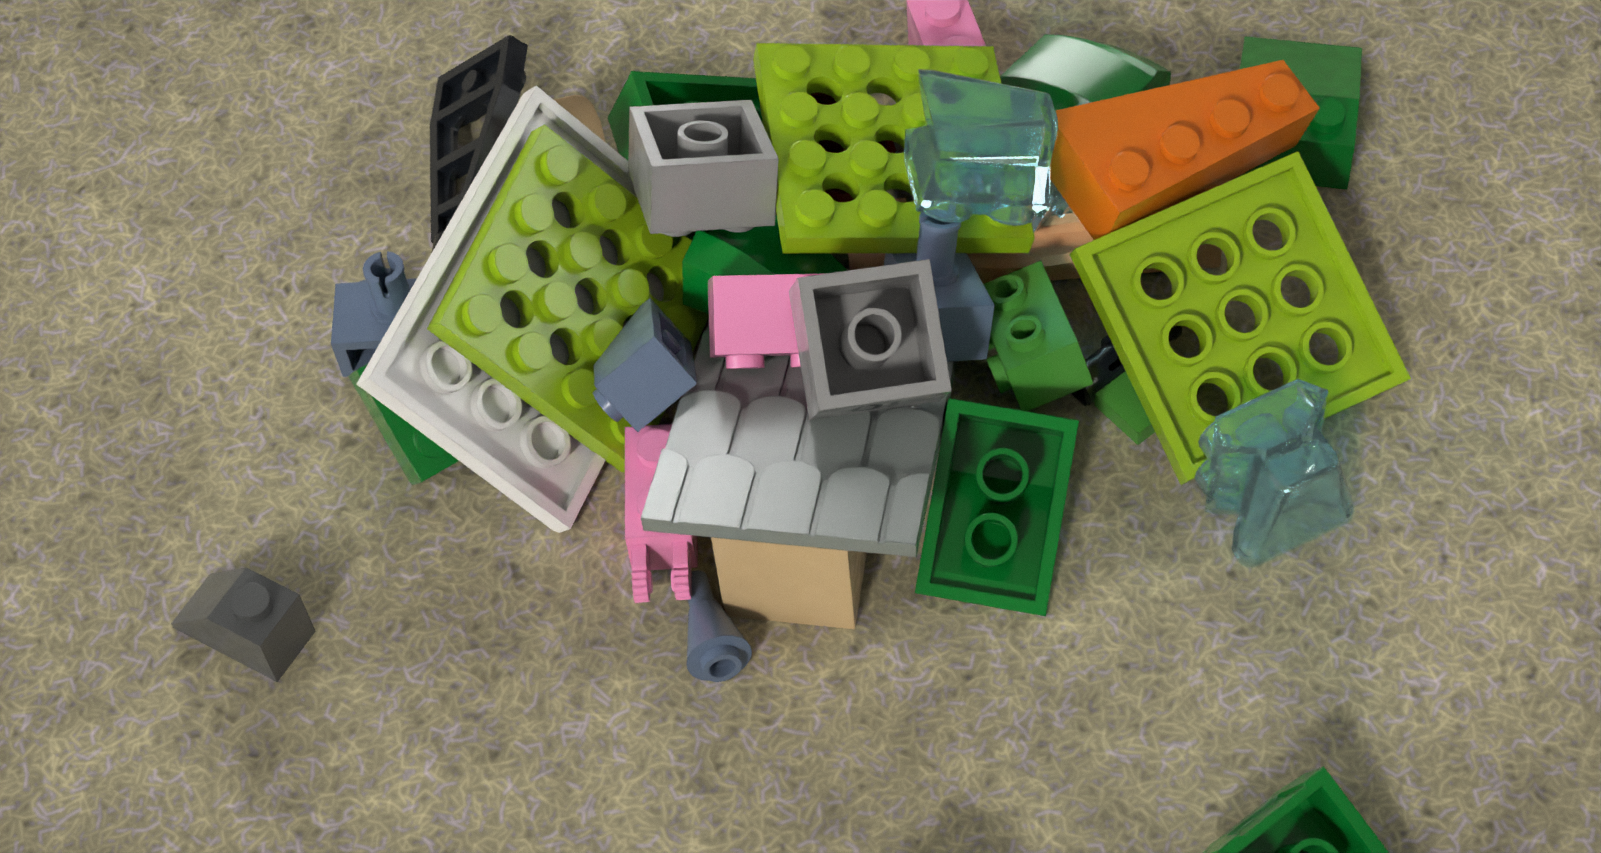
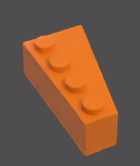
(1173, 142)

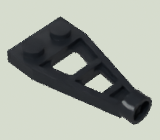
(479, 86)

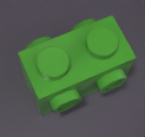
(1033, 340)

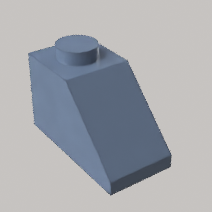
(644, 368)

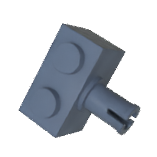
(960, 294)
(367, 310)

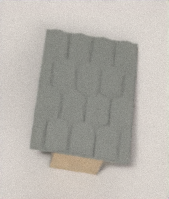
(791, 495)

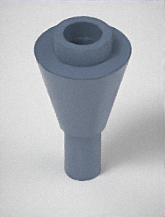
(713, 641)

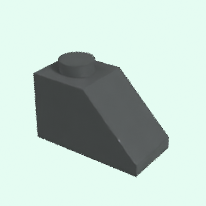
(248, 620)

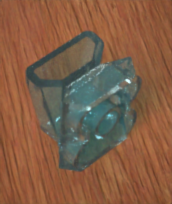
(981, 150)
(1274, 473)

